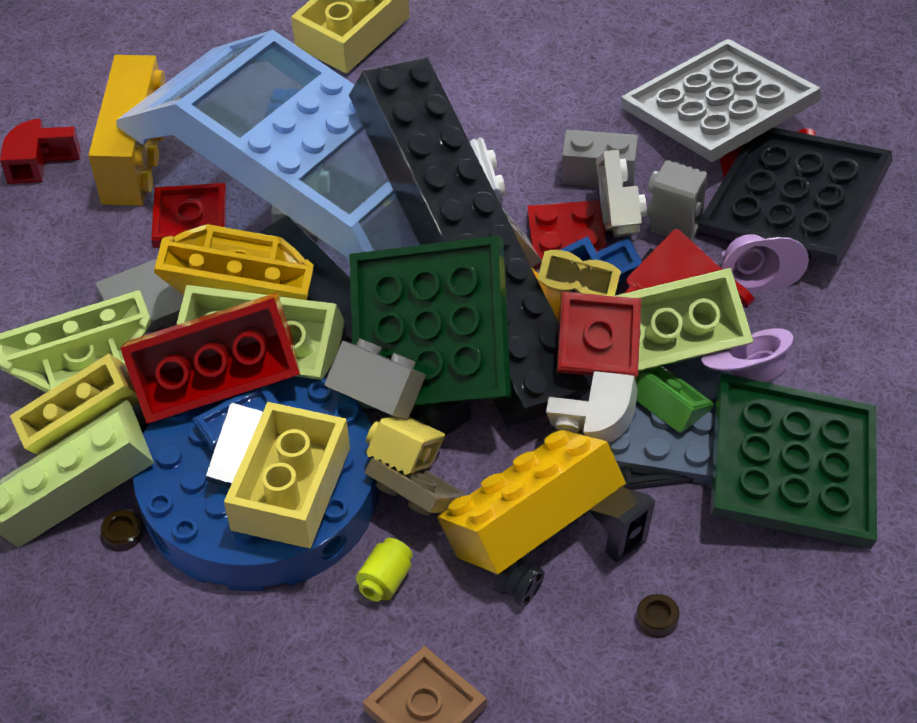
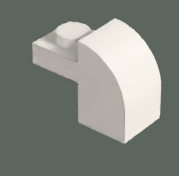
(606, 412)

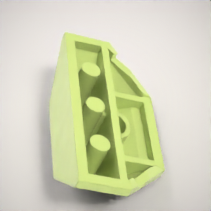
(67, 343)

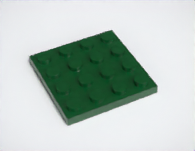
(442, 311)
(795, 461)

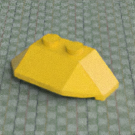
(233, 262)

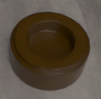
(121, 530)
(657, 615)

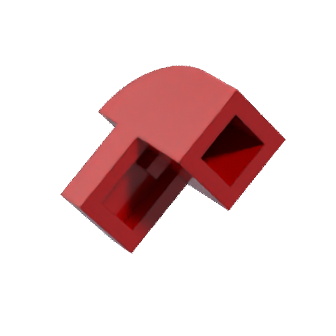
(31, 145)

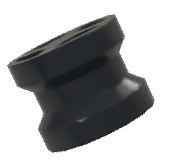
(519, 582)

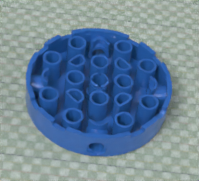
(189, 514)

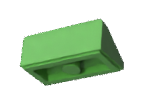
(671, 398)

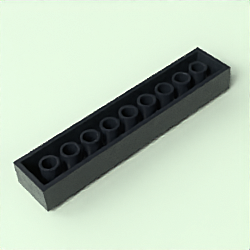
(453, 200)

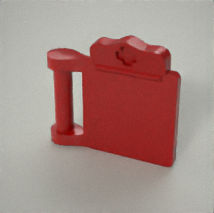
(677, 260)

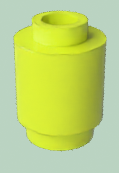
(384, 570)

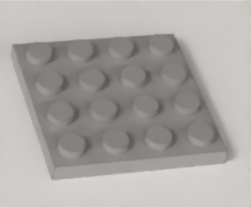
(720, 99)

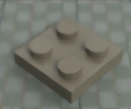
(423, 489)

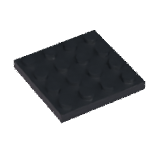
(797, 190)

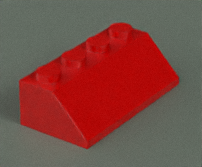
(211, 358)

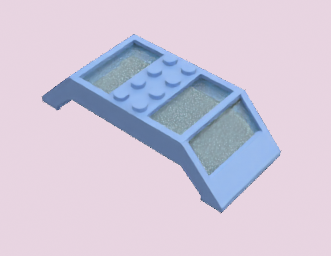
(283, 133)

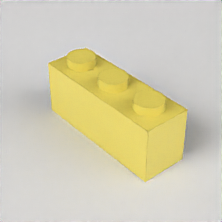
(74, 404)

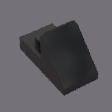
(626, 518)

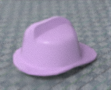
(765, 262)
(758, 361)

